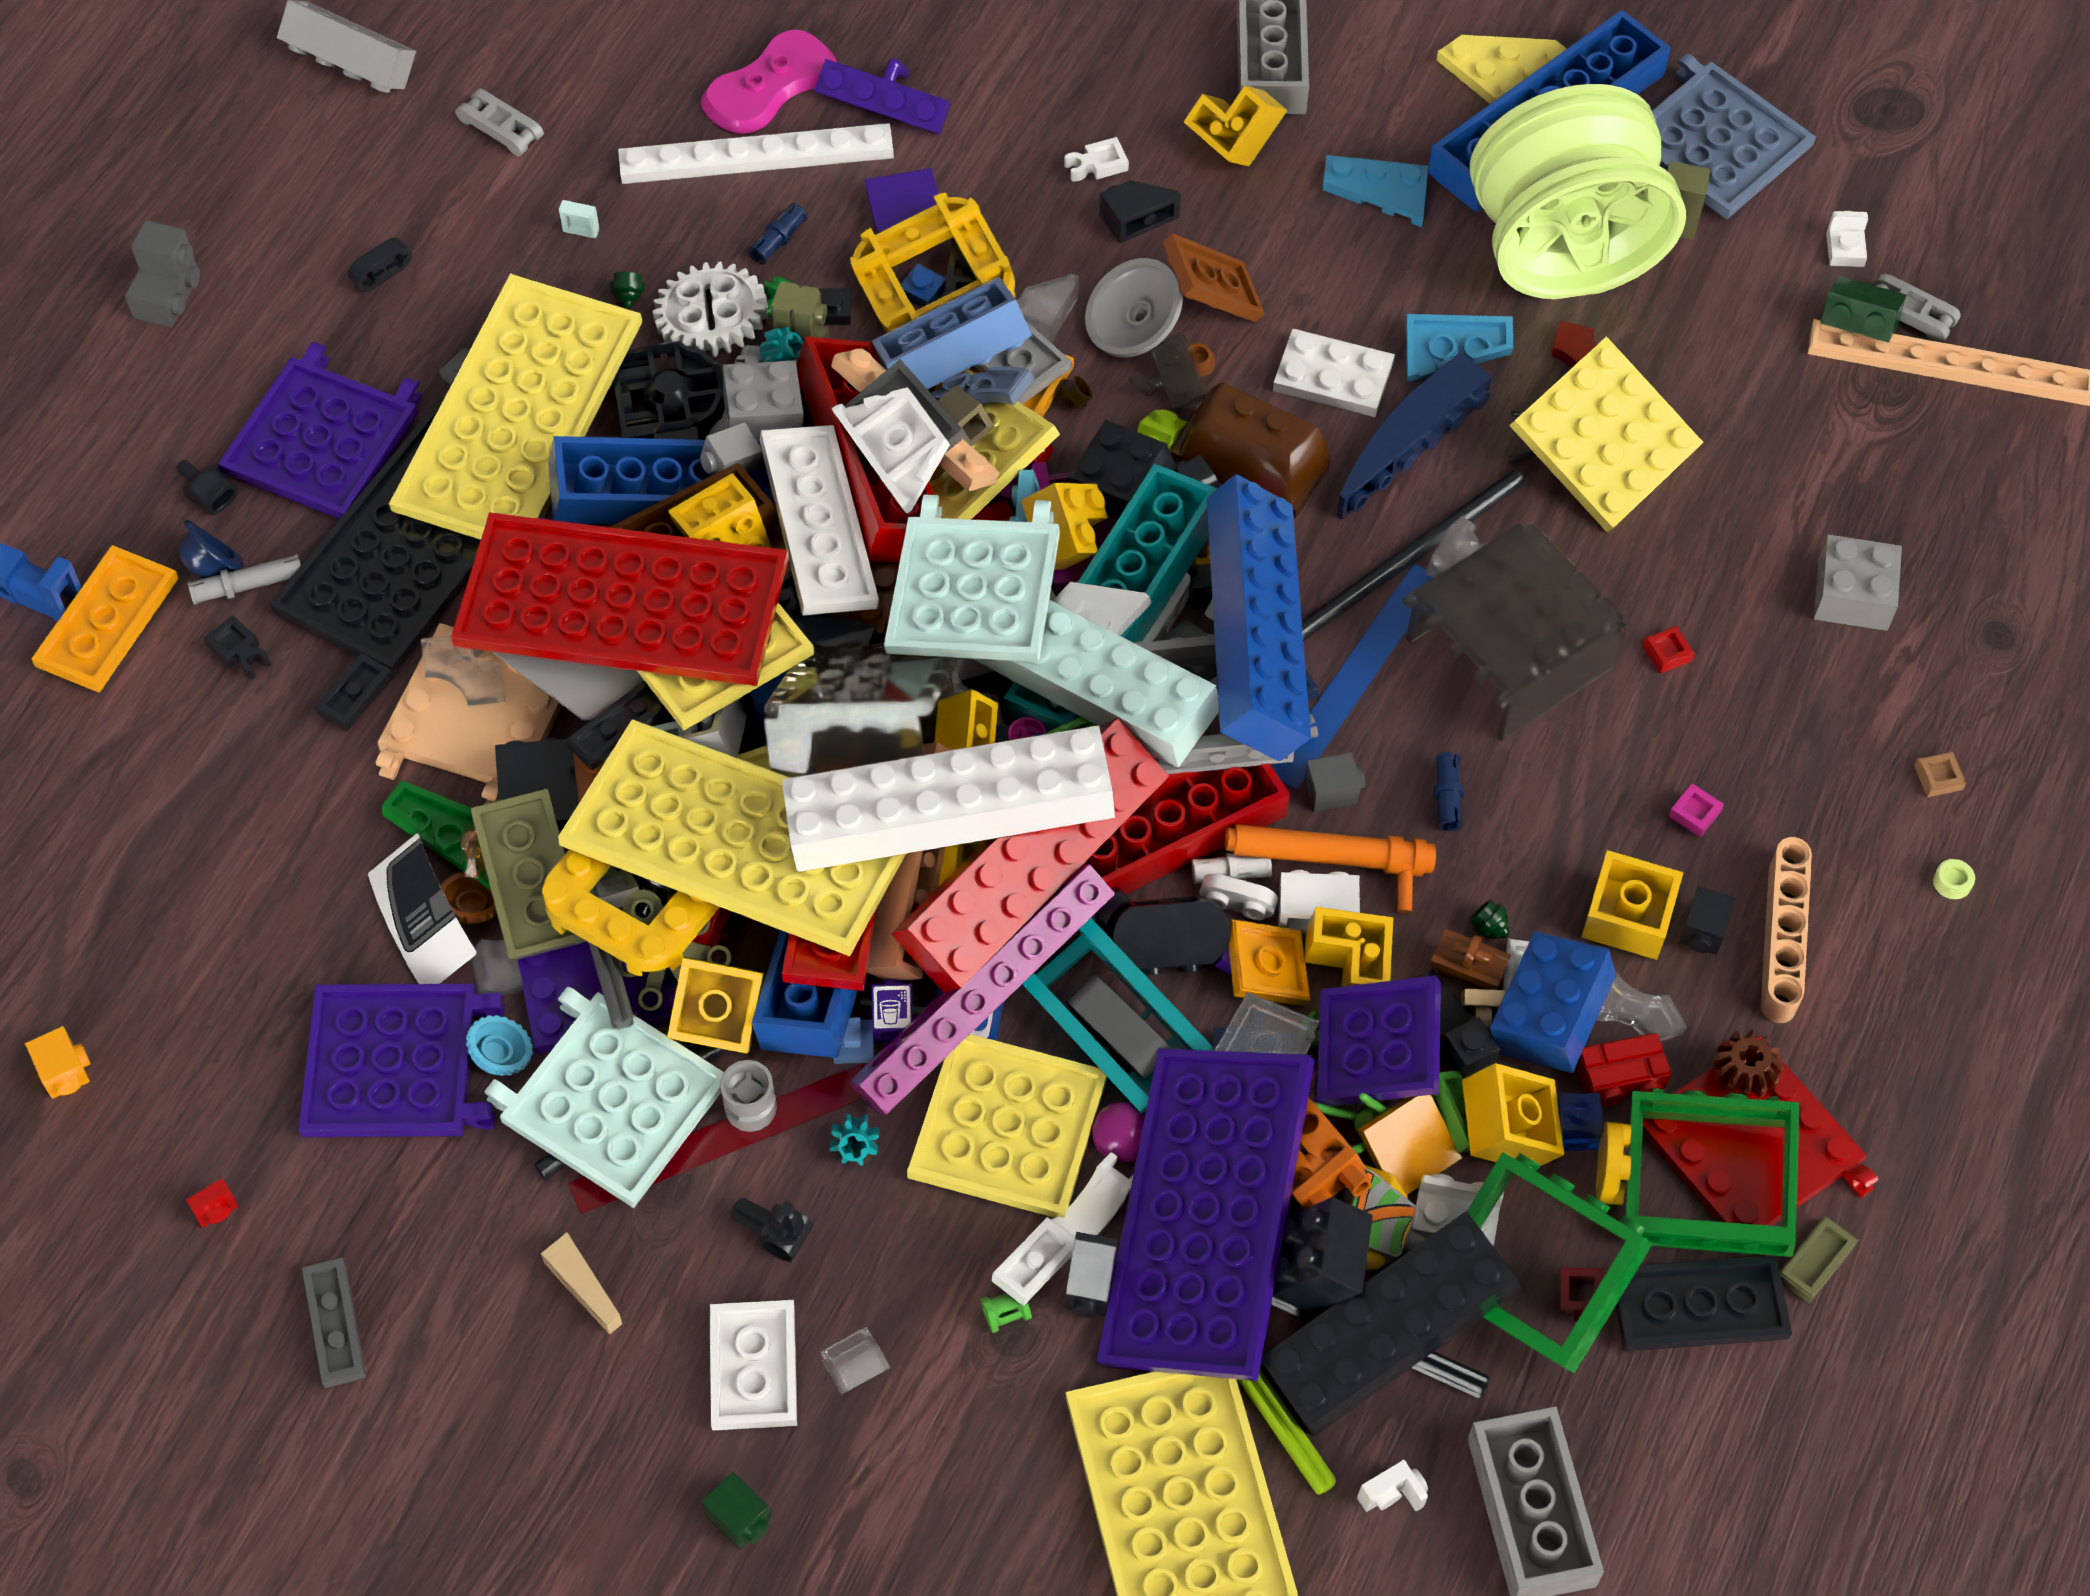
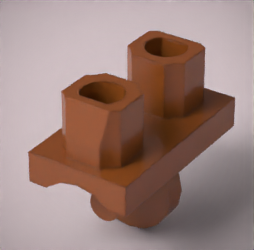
(1470, 960)

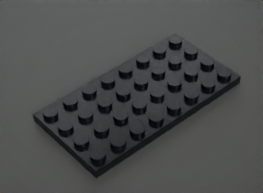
(378, 573)

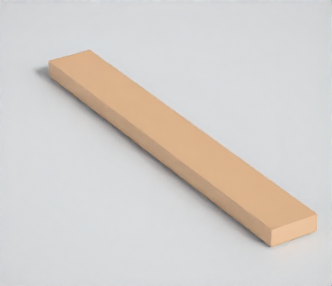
(1954, 363)

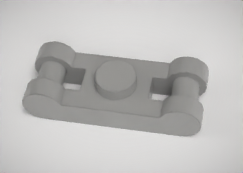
(499, 121)
(1919, 306)

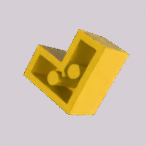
(1237, 129)
(1076, 511)
(1351, 942)

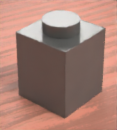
(1333, 782)

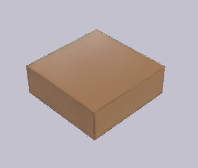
(1940, 774)

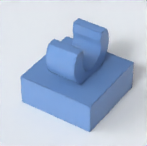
(857, 1043)

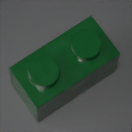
(1863, 309)

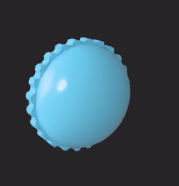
(499, 1045)

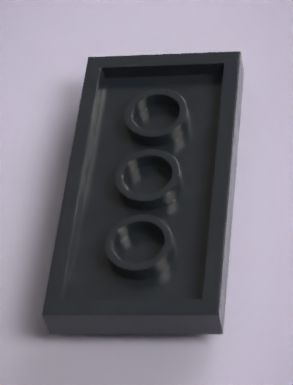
(1703, 1304)

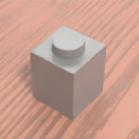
(731, 447)

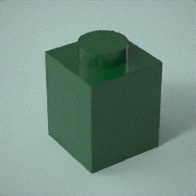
(737, 1511)

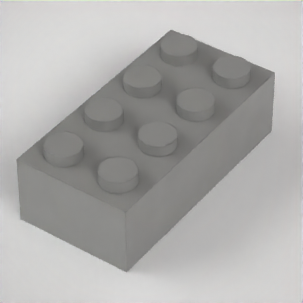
(1274, 50)
(1535, 1504)

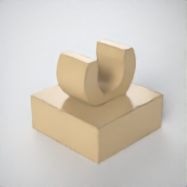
(1482, 1003)

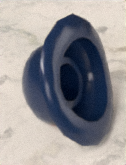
(205, 553)

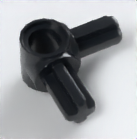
(780, 1230)

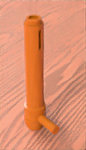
(1389, 854)

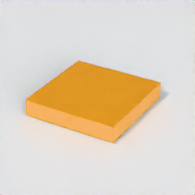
(1268, 962)
(1410, 1141)

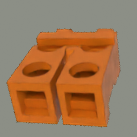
(1328, 1162)

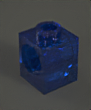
(1580, 1120)

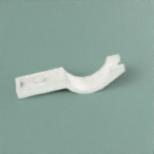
(1054, 1239)

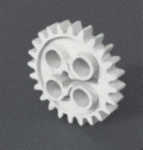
(736, 303)

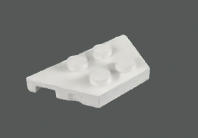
(896, 441)
(1105, 606)

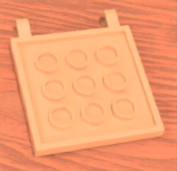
(445, 733)

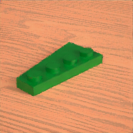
(435, 819)

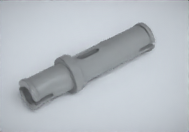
(243, 579)

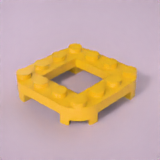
(946, 219)
(614, 931)

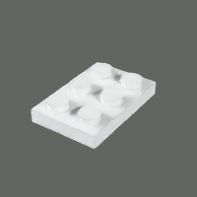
(1333, 372)
(753, 1365)

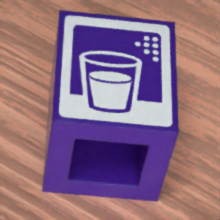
(891, 1009)

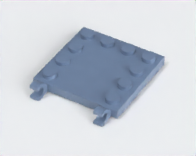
(1728, 129)

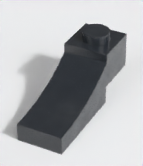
(1462, 1035)

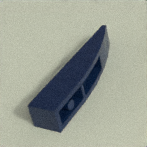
(1415, 426)

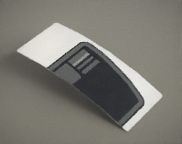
(419, 914)

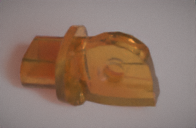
(472, 849)

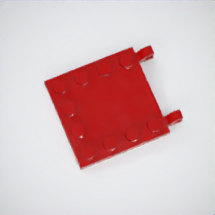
(1740, 1166)

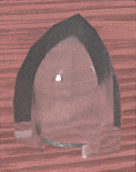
(1454, 547)

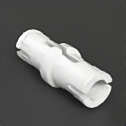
(1232, 866)

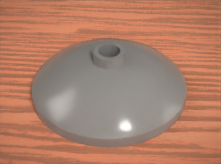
(1122, 301)

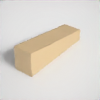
(575, 1274)

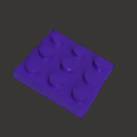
(1379, 1041)

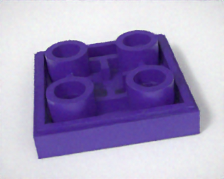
(899, 196)

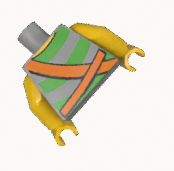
(1391, 1218)

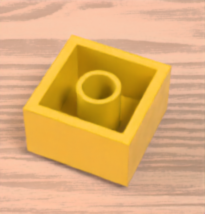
(1632, 905)
(715, 1005)
(1512, 1115)

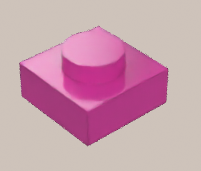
(1696, 810)

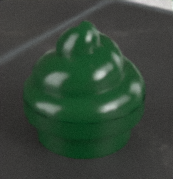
(627, 288)
(1490, 920)

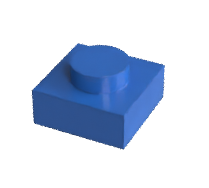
(923, 286)

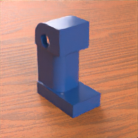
(35, 586)

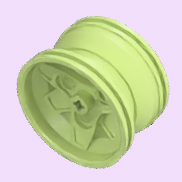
(1577, 191)

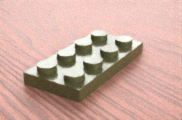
(519, 852)

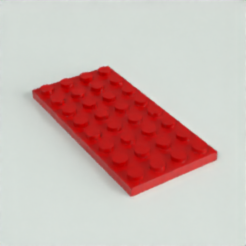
(621, 598)

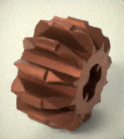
(1755, 1078)

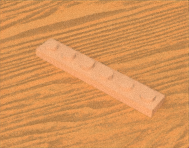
(960, 462)

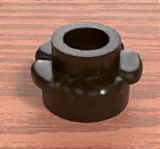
(1075, 392)

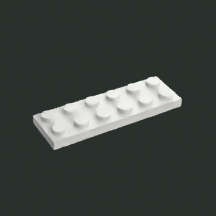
(818, 520)

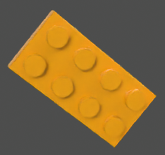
(105, 618)

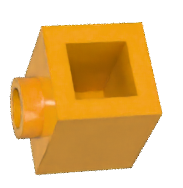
(59, 1062)

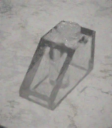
(1049, 304)

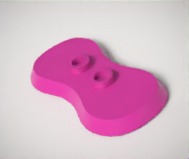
(753, 95)

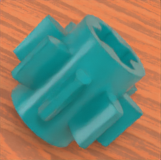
(781, 345)
(845, 1144)

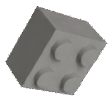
(762, 396)
(1858, 582)

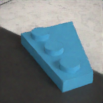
(1386, 184)
(1438, 338)

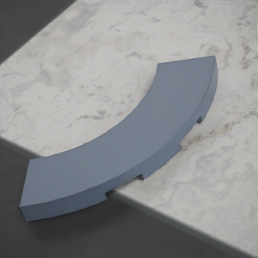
(997, 385)

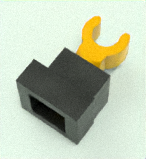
(1201, 584)

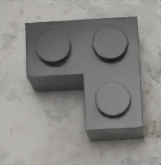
(164, 274)

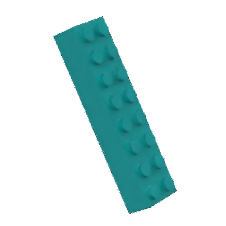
(1142, 553)

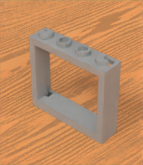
(1210, 751)

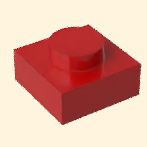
(212, 1203)

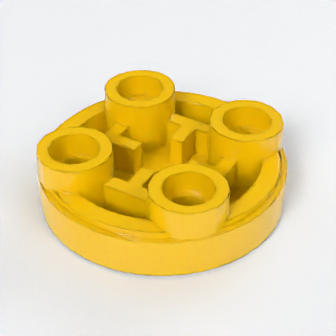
(1613, 1163)

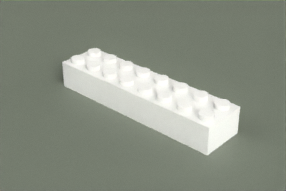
(948, 798)

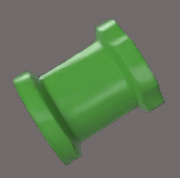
(1003, 1310)

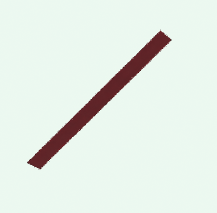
(724, 1138)

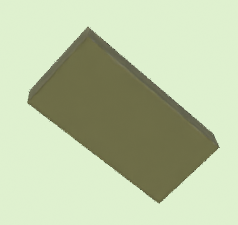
(1817, 1259)

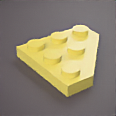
(1496, 63)

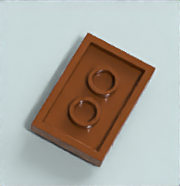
(1213, 278)

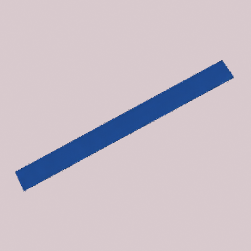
(1354, 676)

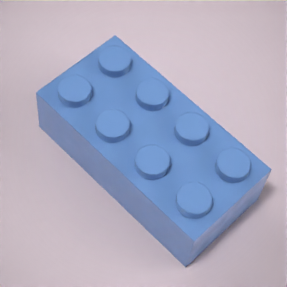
(957, 334)

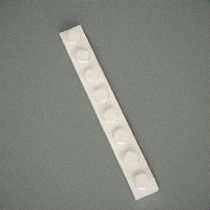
(755, 153)

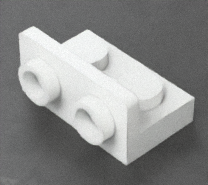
(1443, 1200)

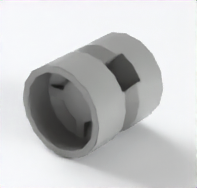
(748, 1095)

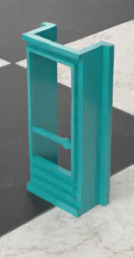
(1093, 937)

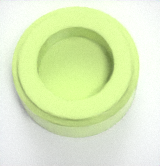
(1954, 879)

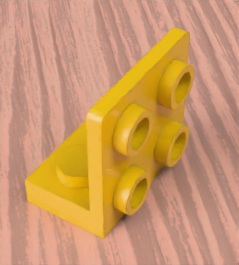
(722, 514)

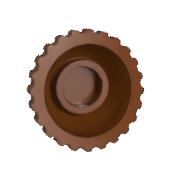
(469, 899)

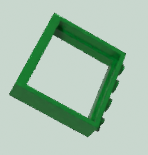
(1728, 1109)
(1610, 1289)

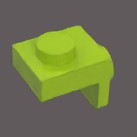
(1162, 426)

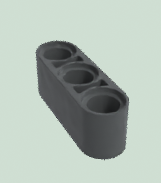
(1117, 1026)

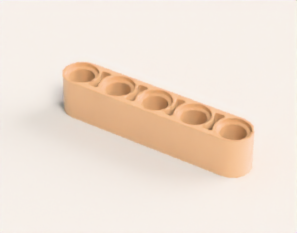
(1781, 944)

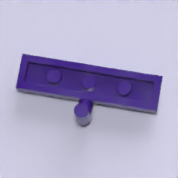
(883, 94)

